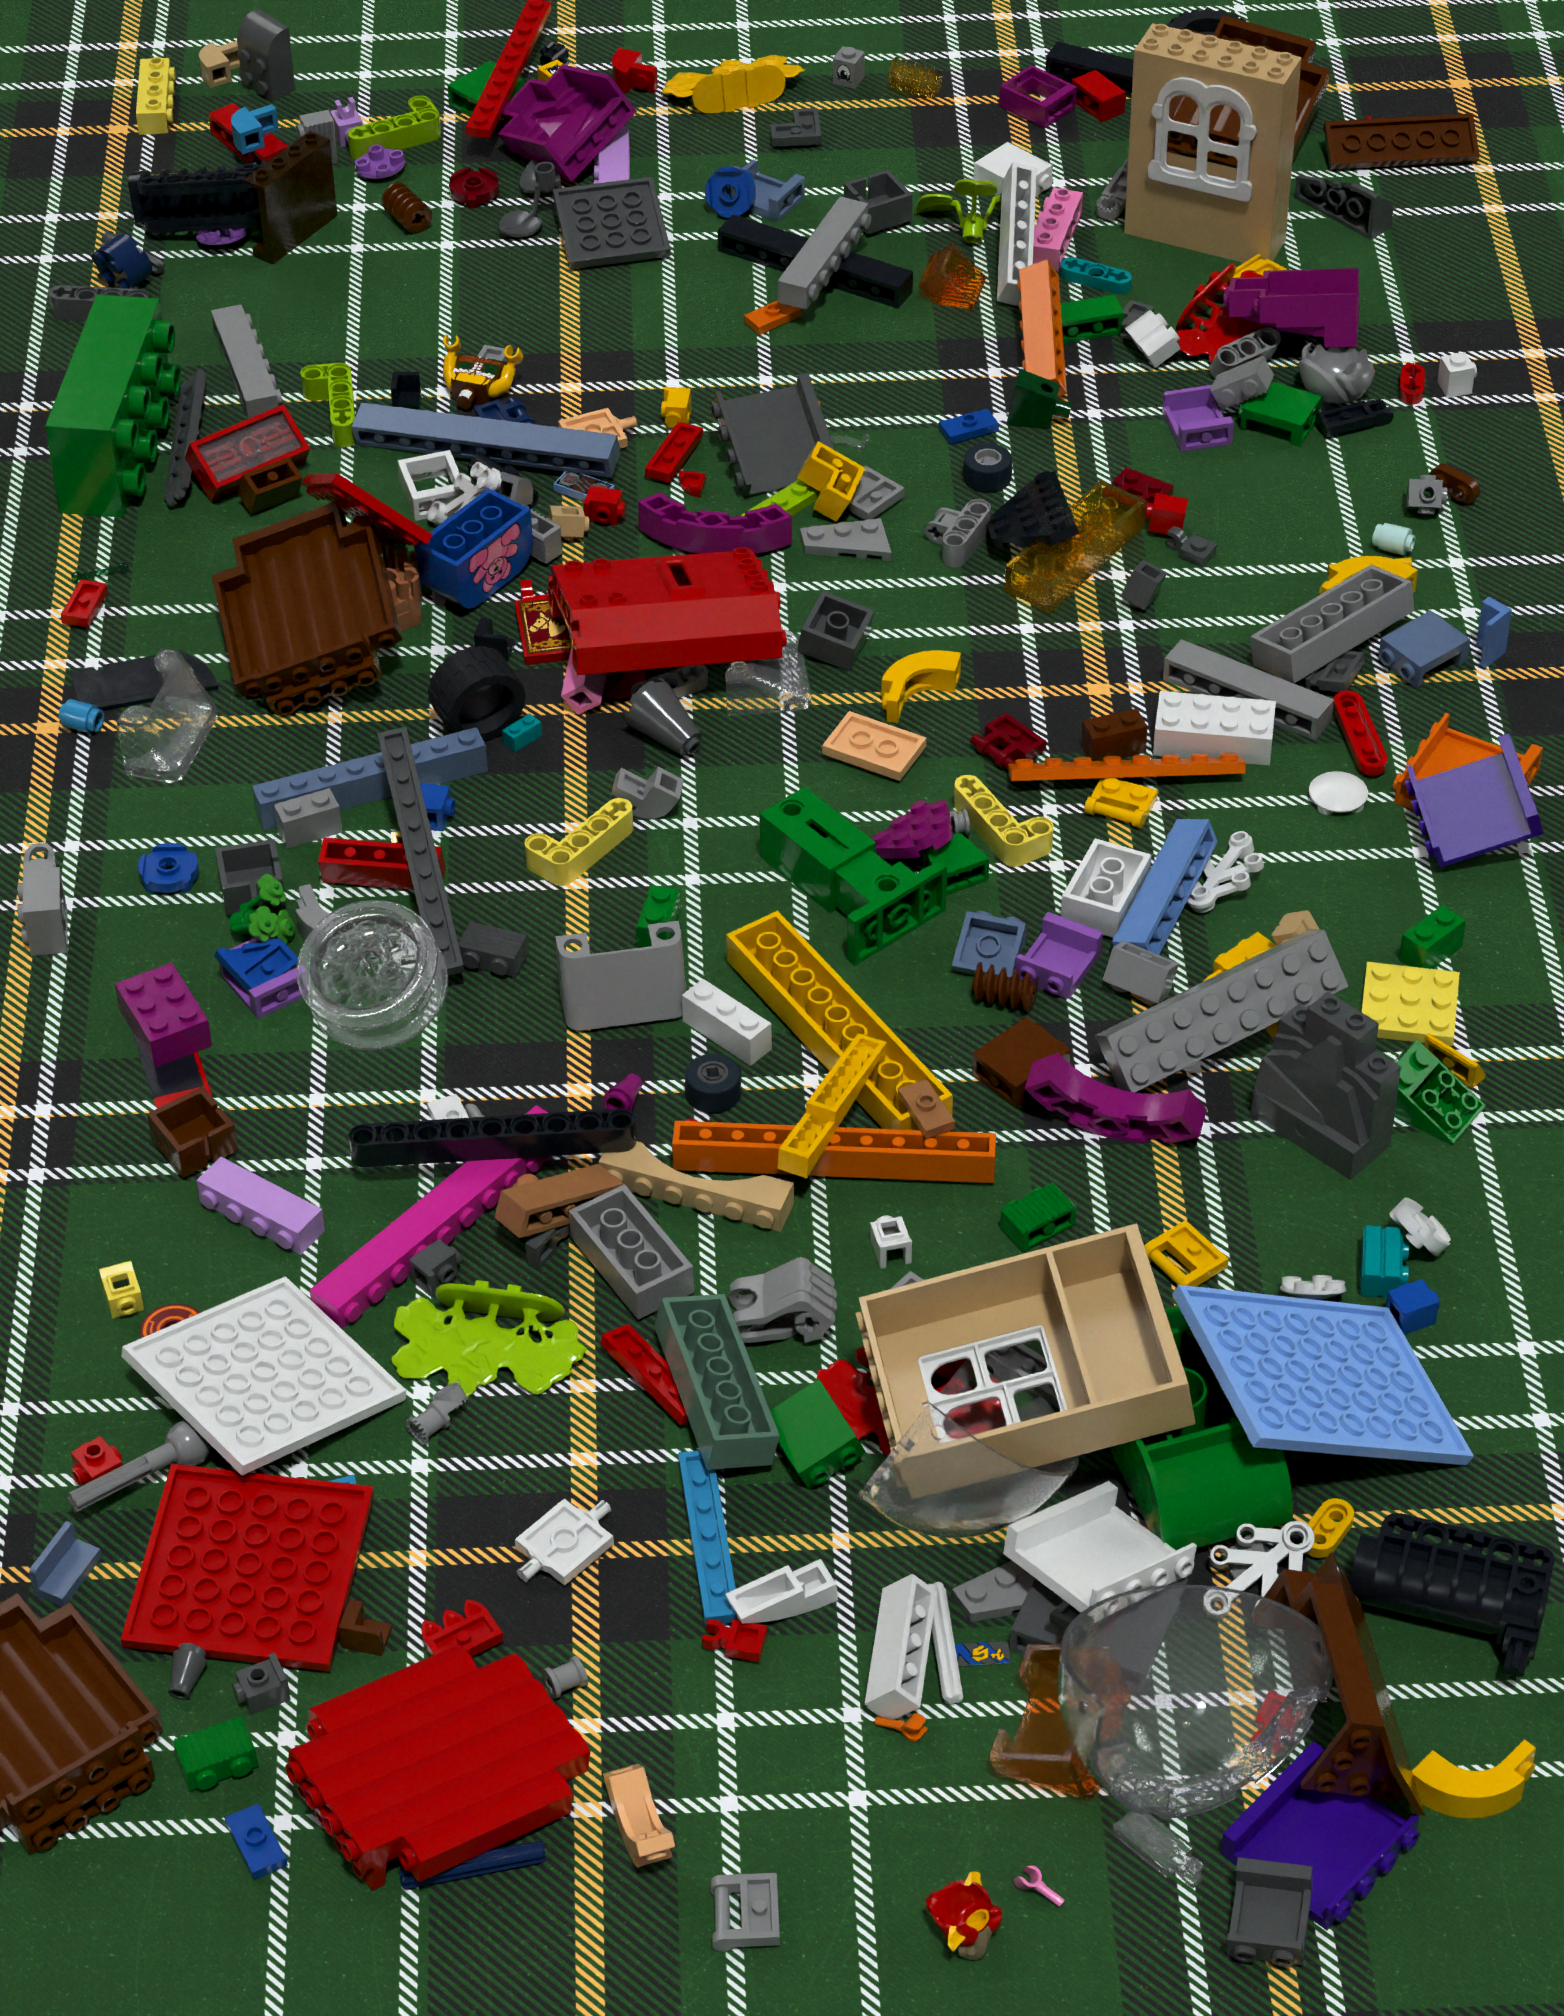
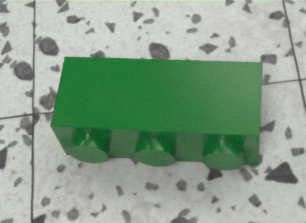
(1091, 318)

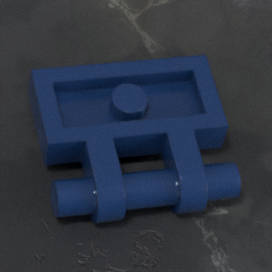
(497, 411)

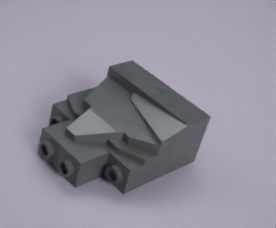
(1329, 1085)

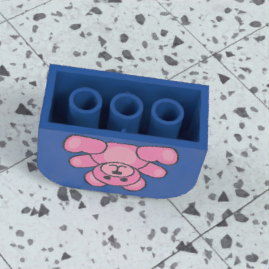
(476, 549)

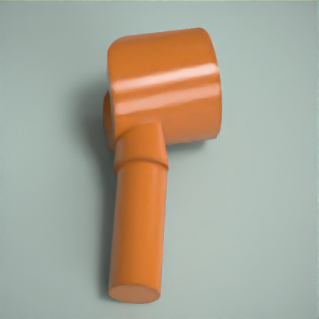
(911, 1729)

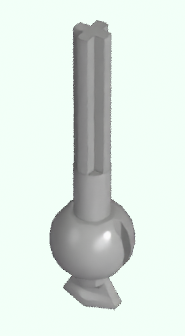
(181, 1446)

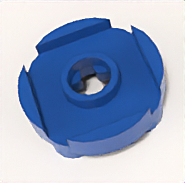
(741, 181)
(179, 878)

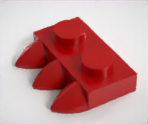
(473, 1633)

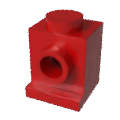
(604, 505)

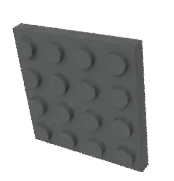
(611, 222)

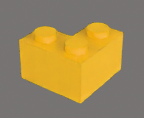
(832, 476)

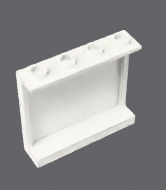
(1093, 1549)

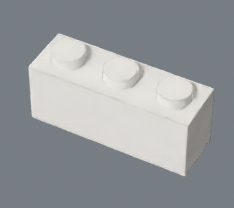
(726, 1022)

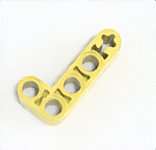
(1009, 840)
(583, 847)

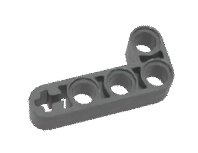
(75, 302)

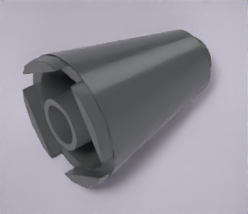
(663, 718)

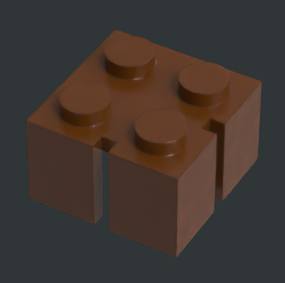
(192, 1131)

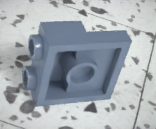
(990, 942)

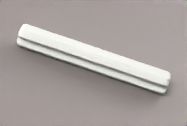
(945, 1648)

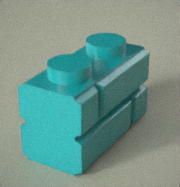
(1382, 1260)

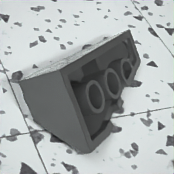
(1346, 204)

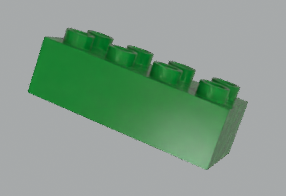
(112, 406)

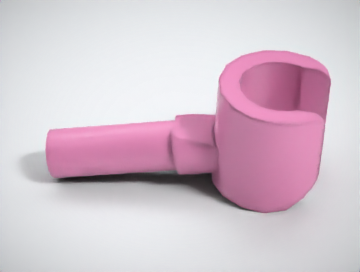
(1037, 1884)

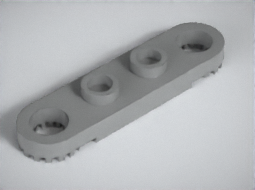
(1114, 195)

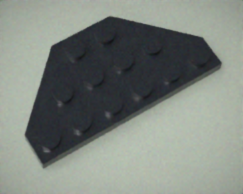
(1034, 515)

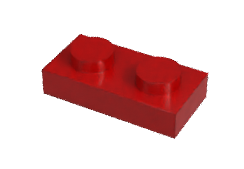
(84, 603)

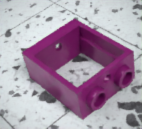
(1058, 93)

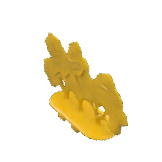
(734, 84)

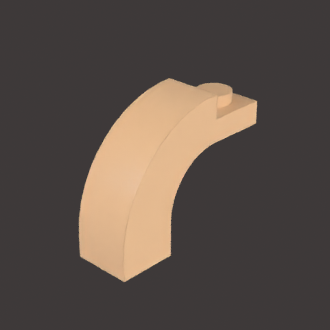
(637, 1816)

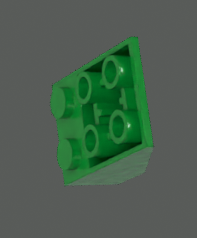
(1433, 1096)

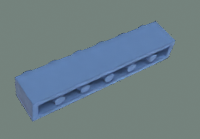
(1168, 885)

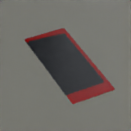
(173, 1078)

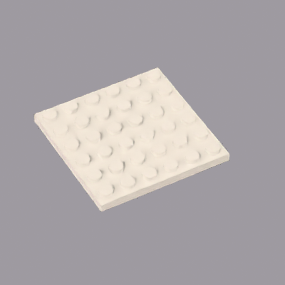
(263, 1375)

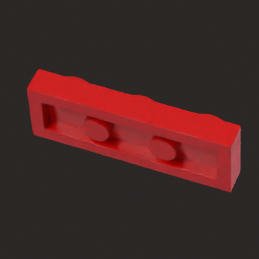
(673, 452)

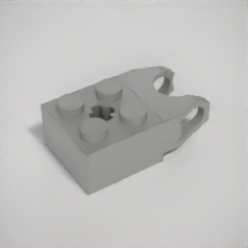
(43, 903)

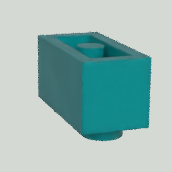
(522, 732)

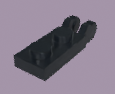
(1353, 417)

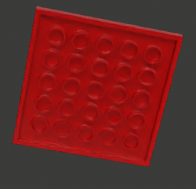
(249, 1566)

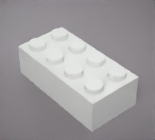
(1214, 726)

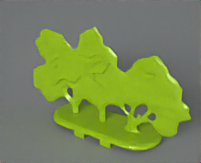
(479, 1347)

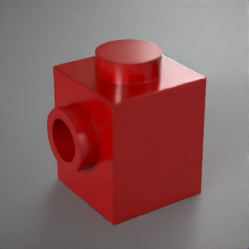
(1166, 513)

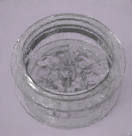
(353, 937)

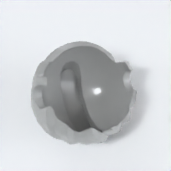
(1336, 373)

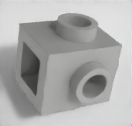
(1417, 501)

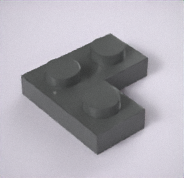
(803, 131)

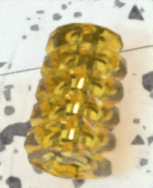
(914, 80)

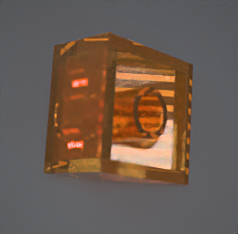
(952, 279)

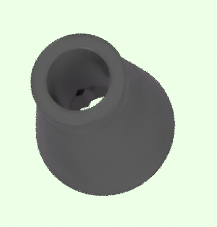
(186, 1668)

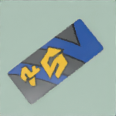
(983, 1653)

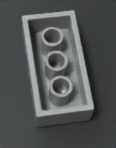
(630, 1251)

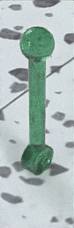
(122, 567)

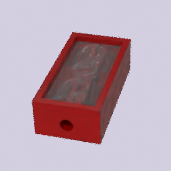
(244, 447)

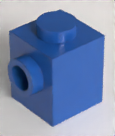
(438, 804)
(1413, 1306)

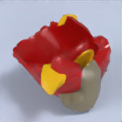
(965, 1915)

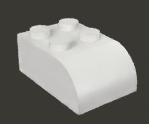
(1105, 886)

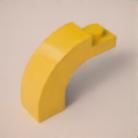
(1349, 567)
(918, 673)
(1474, 1793)

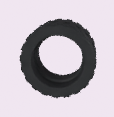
(465, 674)

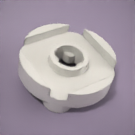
(1420, 1228)

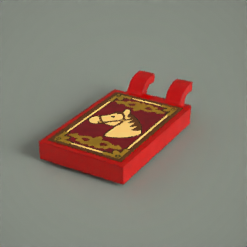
(541, 635)

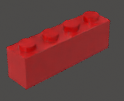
(222, 130)
(367, 863)

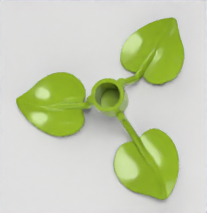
(973, 223)

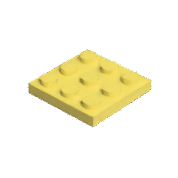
(1411, 1001)

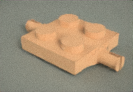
(601, 422)

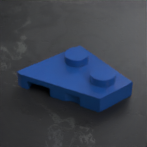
(257, 962)

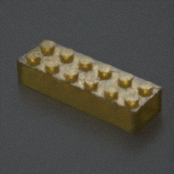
(1051, 573)

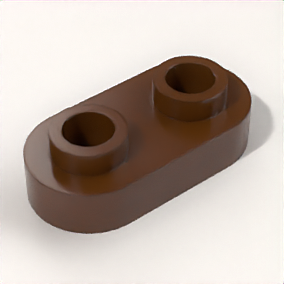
(1458, 484)

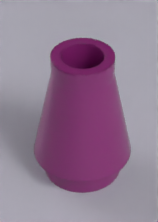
(623, 1093)

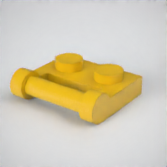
(1121, 801)
(1191, 1250)

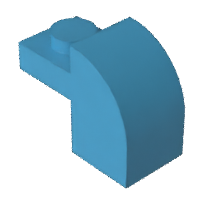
(251, 126)

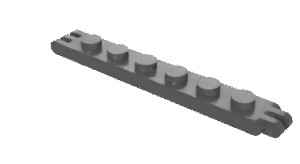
(185, 432)

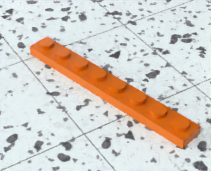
(1137, 767)

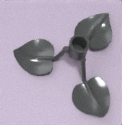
(535, 179)

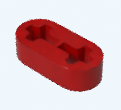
(1408, 383)

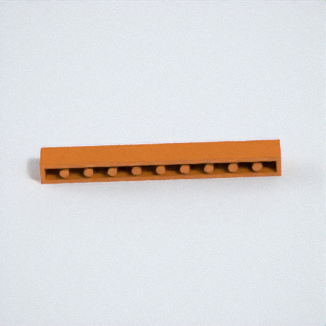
(848, 1154)

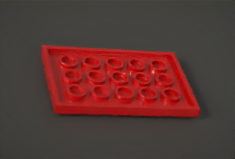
(361, 505)

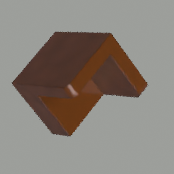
(361, 1633)

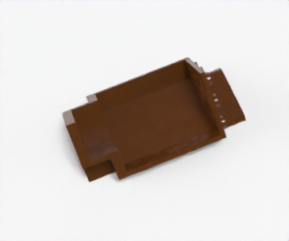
(1368, 1751)

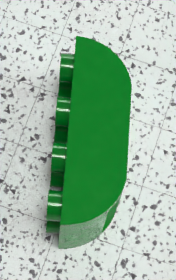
(1207, 1475)

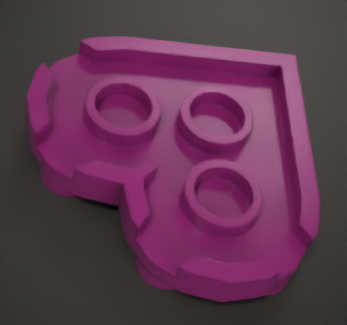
(915, 831)

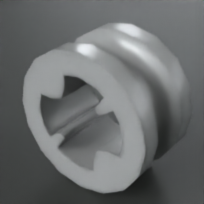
(960, 822)

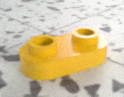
(1328, 1531)

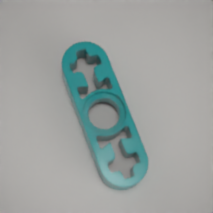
(1110, 278)

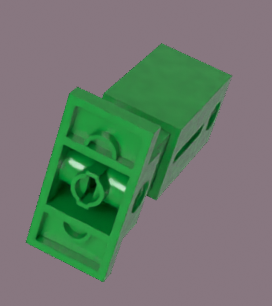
(842, 872)

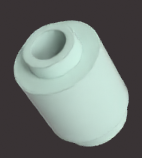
(1393, 538)

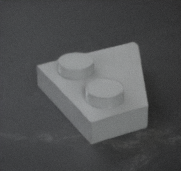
(874, 494)

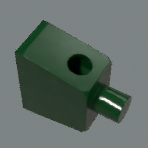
(1035, 402)

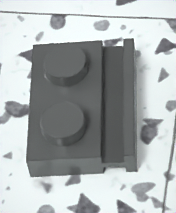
(1338, 673)

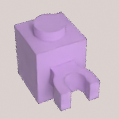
(344, 120)

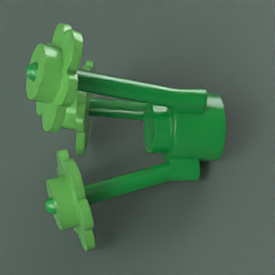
(263, 922)

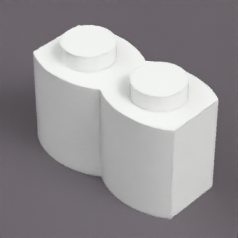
(1153, 337)

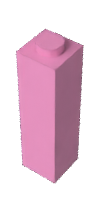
(582, 691)

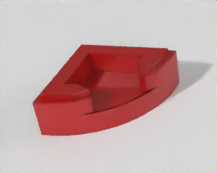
(692, 482)

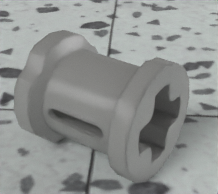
(565, 1677)

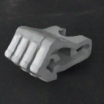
(785, 1302)

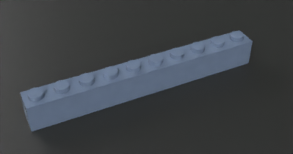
(499, 439)

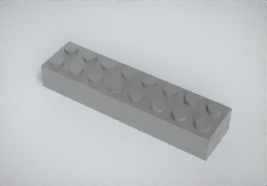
(1220, 1010)

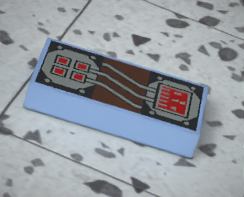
(577, 485)

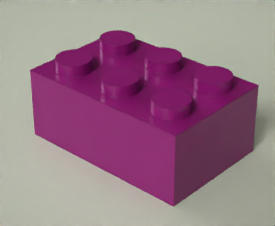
(163, 1014)

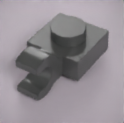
(1131, 313)
(1192, 549)
(543, 1245)

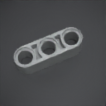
(1252, 346)

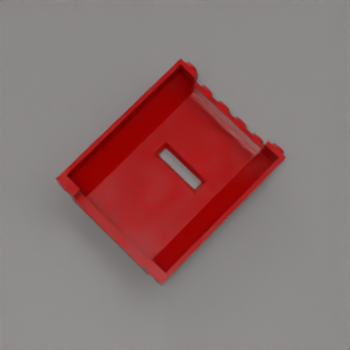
(667, 611)

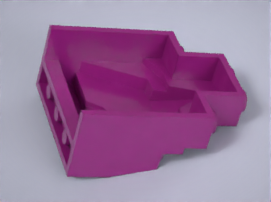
(565, 118)
(1301, 302)

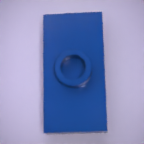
(968, 426)
(256, 1841)

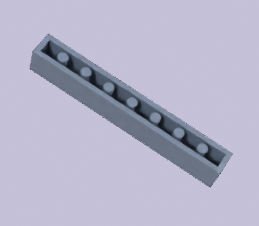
(366, 778)

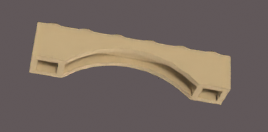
(754, 1200)

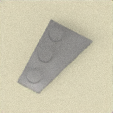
(855, 537)
(994, 1592)

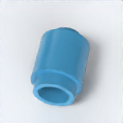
(81, 716)

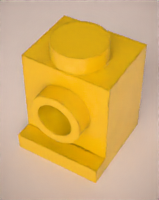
(676, 406)

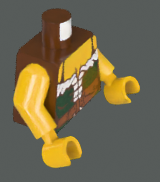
(477, 378)

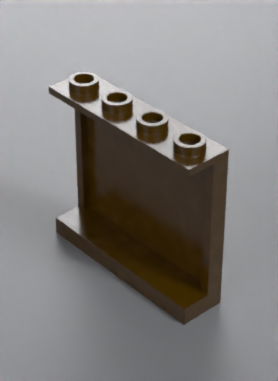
(294, 196)

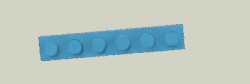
(707, 1536)

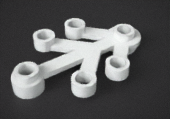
(485, 478)
(1240, 846)
(1265, 1563)

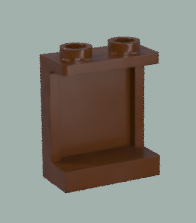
(1007, 1059)

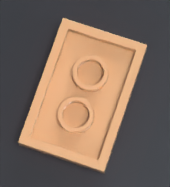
(874, 745)

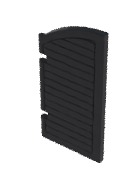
(130, 682)

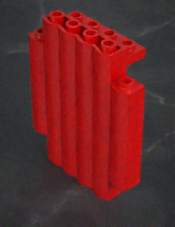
(437, 1764)

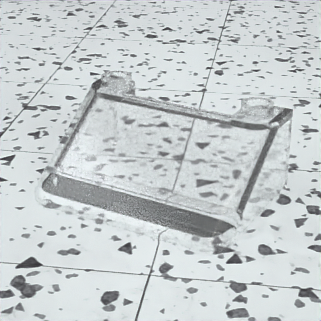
(769, 683)

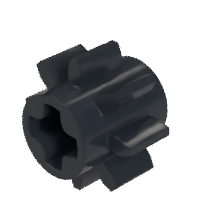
(554, 52)

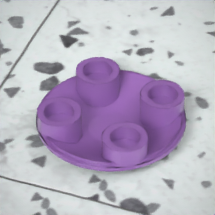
(380, 162)
(220, 236)

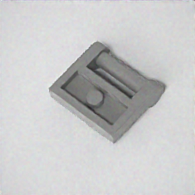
(758, 1910)

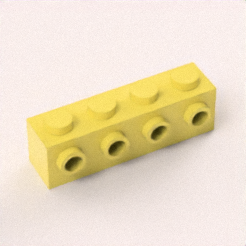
(155, 96)

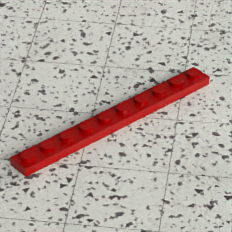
(508, 69)

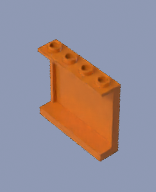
(1451, 749)

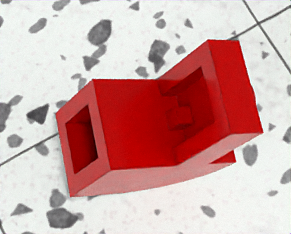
(630, 72)

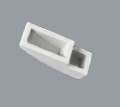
(784, 1594)

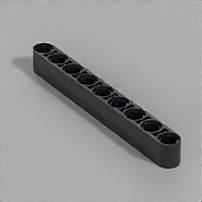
(492, 1137)

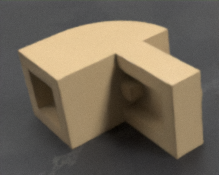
(218, 62)

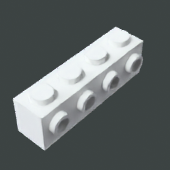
(901, 1648)

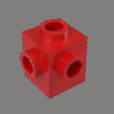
(94, 1460)

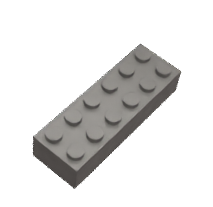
(1332, 623)

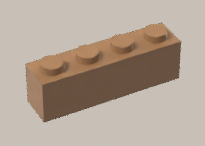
(547, 1201)

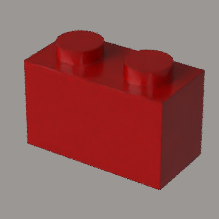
(1099, 96)

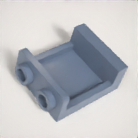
(773, 196)
(1422, 646)

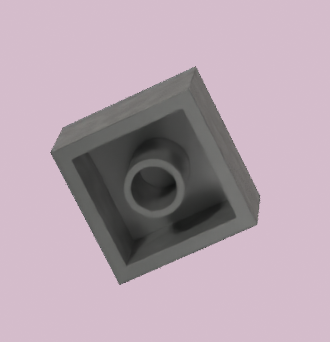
(835, 630)

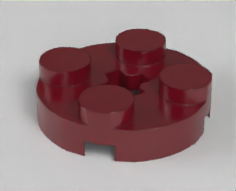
(473, 186)

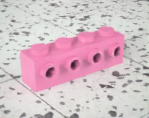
(1056, 225)

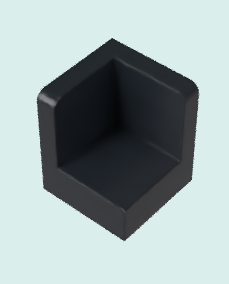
(406, 390)
(485, 637)

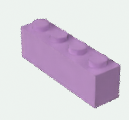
(614, 159)
(260, 1205)

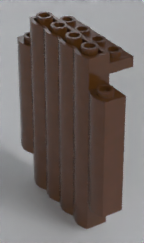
(1223, 118)
(306, 609)
(66, 1725)

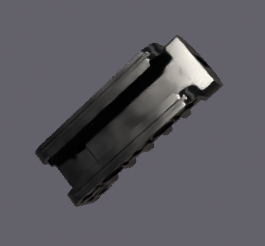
(195, 199)
(1457, 1583)

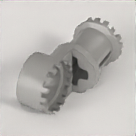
(437, 1413)

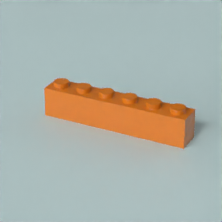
(1042, 323)

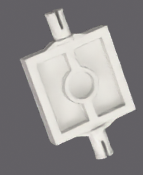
(564, 1541)

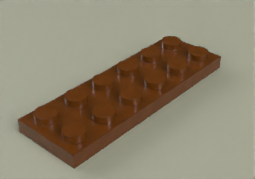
(1401, 141)

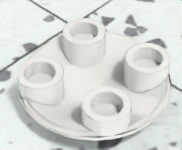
(1338, 793)
(1318, 1289)

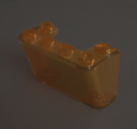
(1041, 1746)

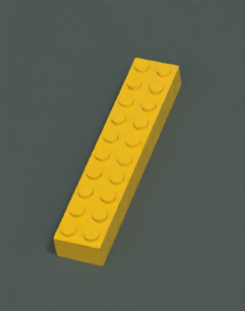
(826, 1013)

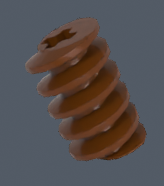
(406, 208)
(1004, 988)

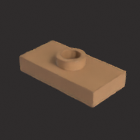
(926, 1108)

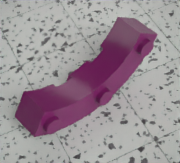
(714, 531)
(1111, 1110)

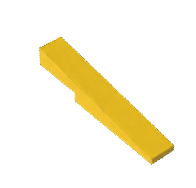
(829, 1105)

